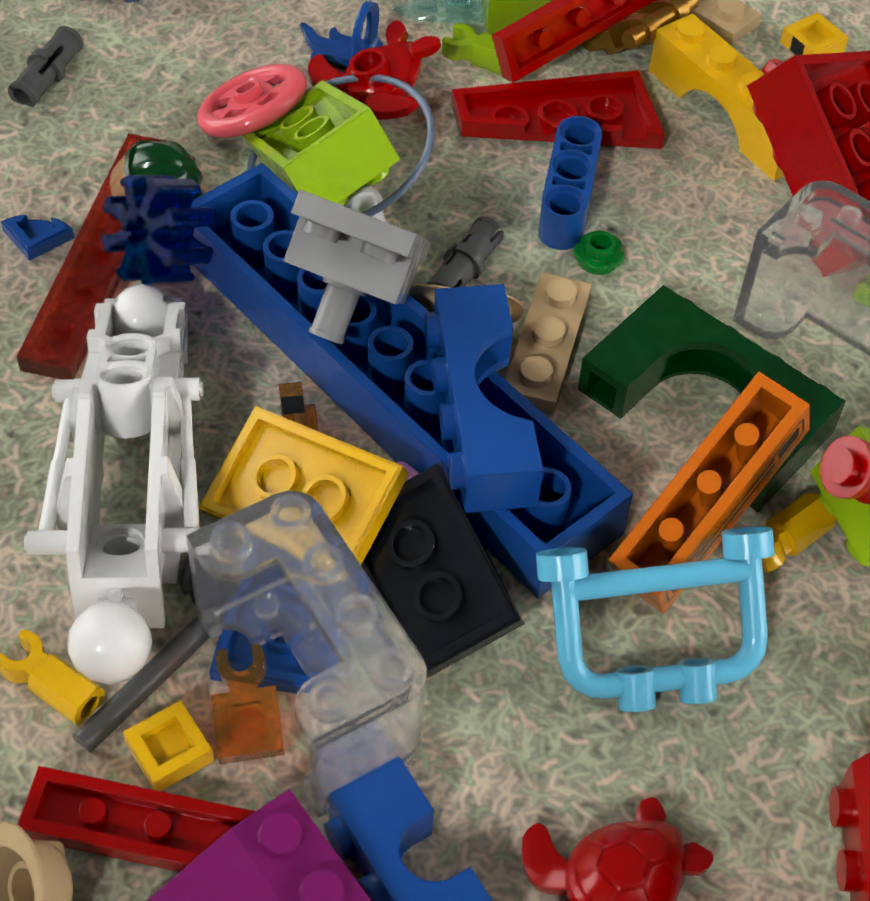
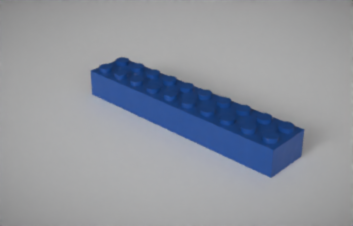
(386, 377)

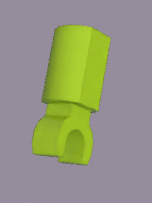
(471, 47)

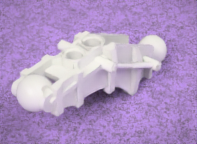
(126, 390)

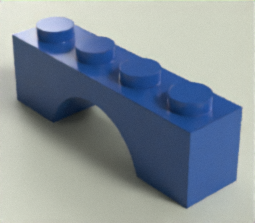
(494, 452)

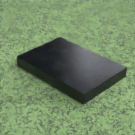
(438, 574)

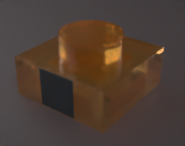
(293, 405)

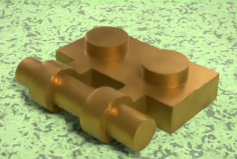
(640, 26)

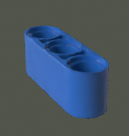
(569, 182)

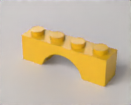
(694, 57)

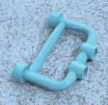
(693, 677)

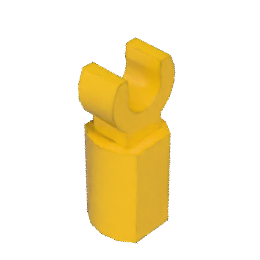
(797, 528)
(53, 680)

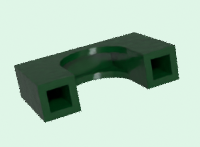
(677, 338)

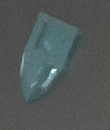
(442, 10)

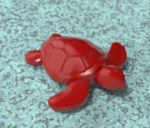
(395, 59)
(616, 861)

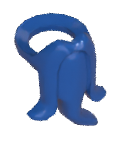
(340, 48)

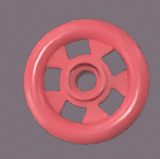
(251, 100)

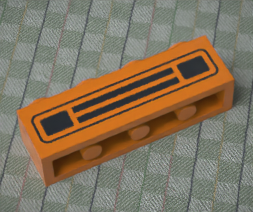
(716, 483)

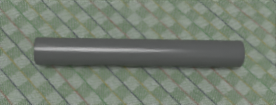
(141, 686)

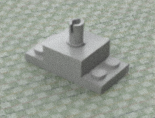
(353, 257)

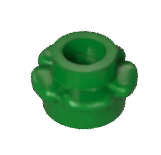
(599, 252)

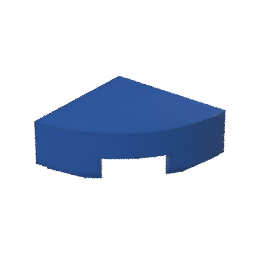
(36, 236)

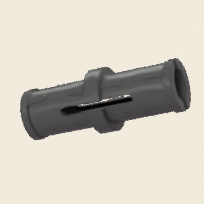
(31, 83)
(468, 257)

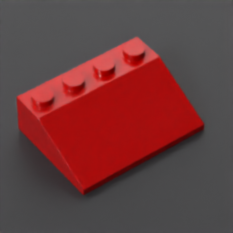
(818, 118)

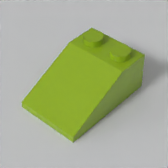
(326, 145)

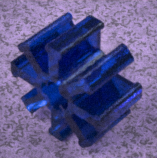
(157, 229)

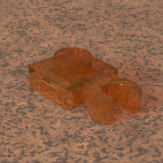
(247, 716)

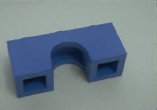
(377, 823)

